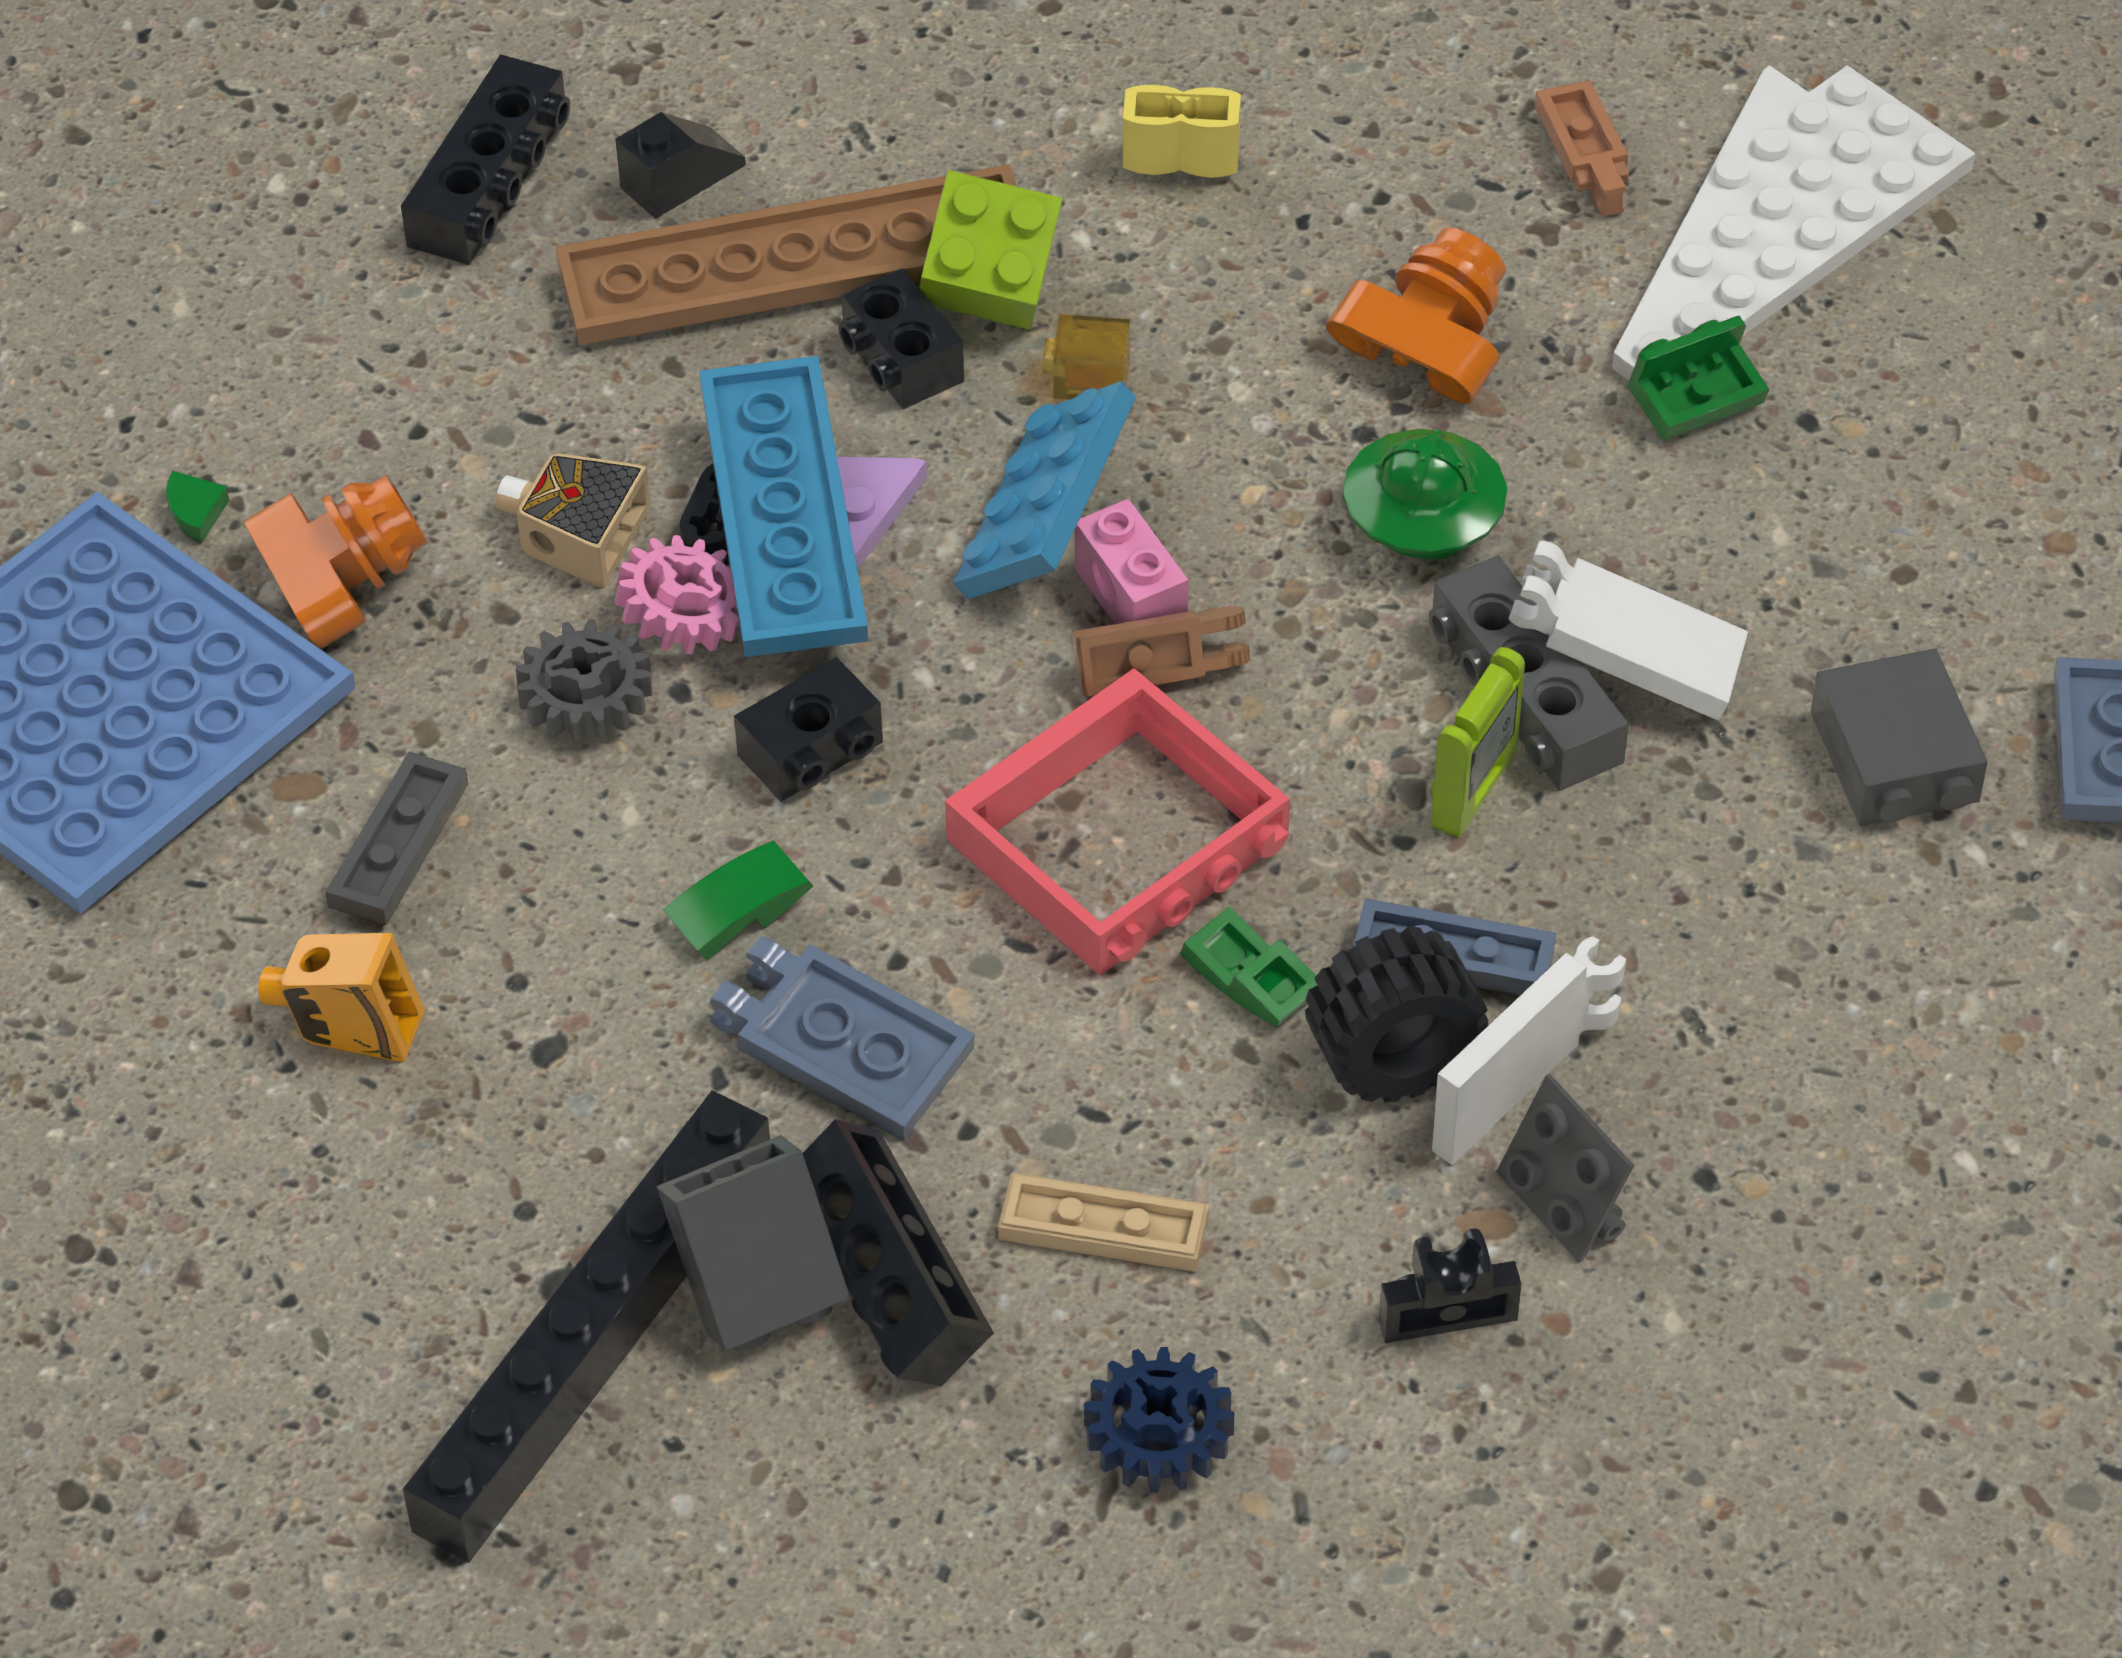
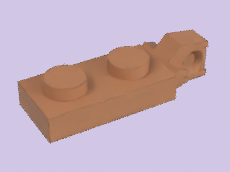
(1586, 142)

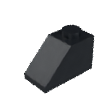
(672, 161)

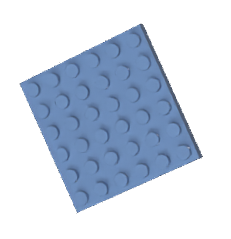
(133, 697)

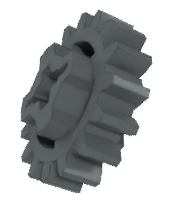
(584, 680)

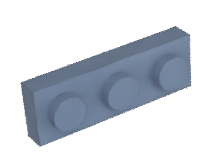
(1493, 952)

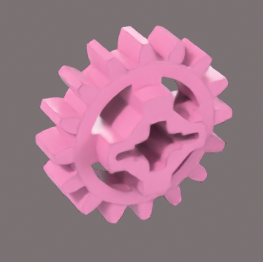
(678, 594)

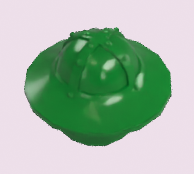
(1425, 492)

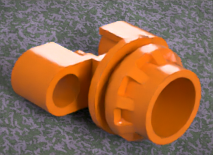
(1437, 320)
(335, 552)

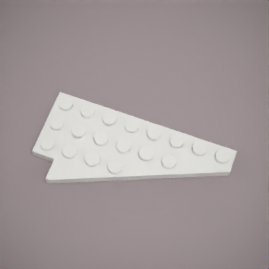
(1792, 201)

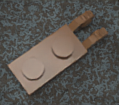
(1157, 647)

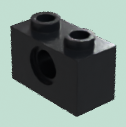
(808, 729)

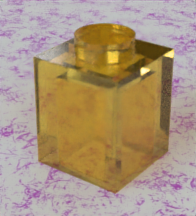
(1087, 354)

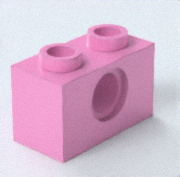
(1128, 565)

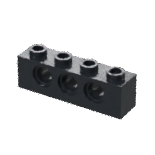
(485, 159)
(893, 1257)

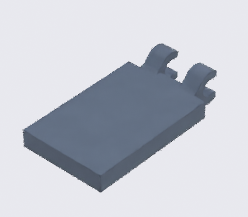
(843, 1035)

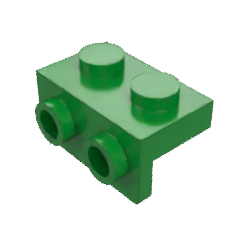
(1696, 378)

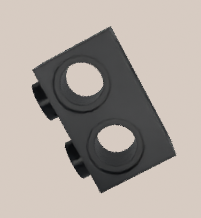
(901, 339)

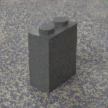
(1898, 737)
(754, 1244)

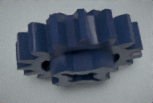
(1159, 1419)

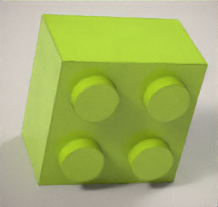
(989, 249)

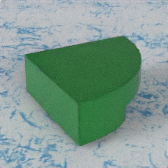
(195, 503)

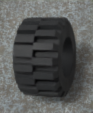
(1394, 1013)

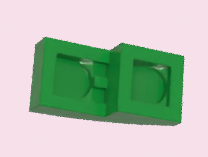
(734, 895)
(1248, 970)

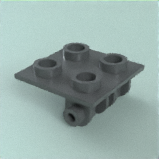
(1567, 1170)

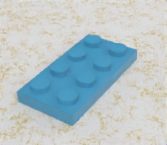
(1044, 490)

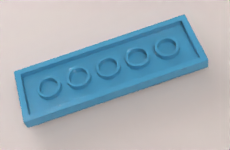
(783, 507)

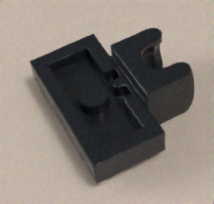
(1449, 1291)

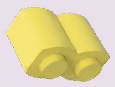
(1181, 130)

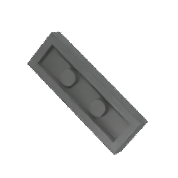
(397, 838)

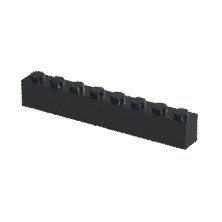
(568, 1348)

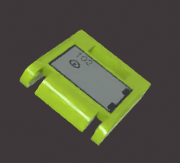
(1479, 745)

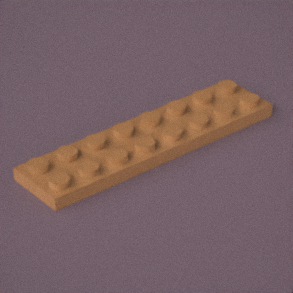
(750, 259)

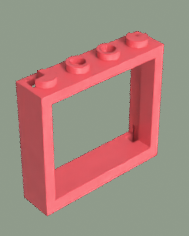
(1070, 747)

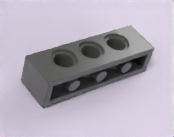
(1564, 713)

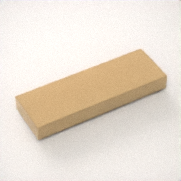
(1103, 1222)

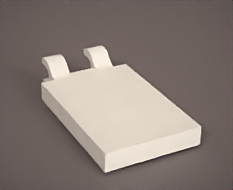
(1631, 631)
(1522, 1048)

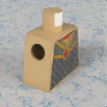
(578, 513)

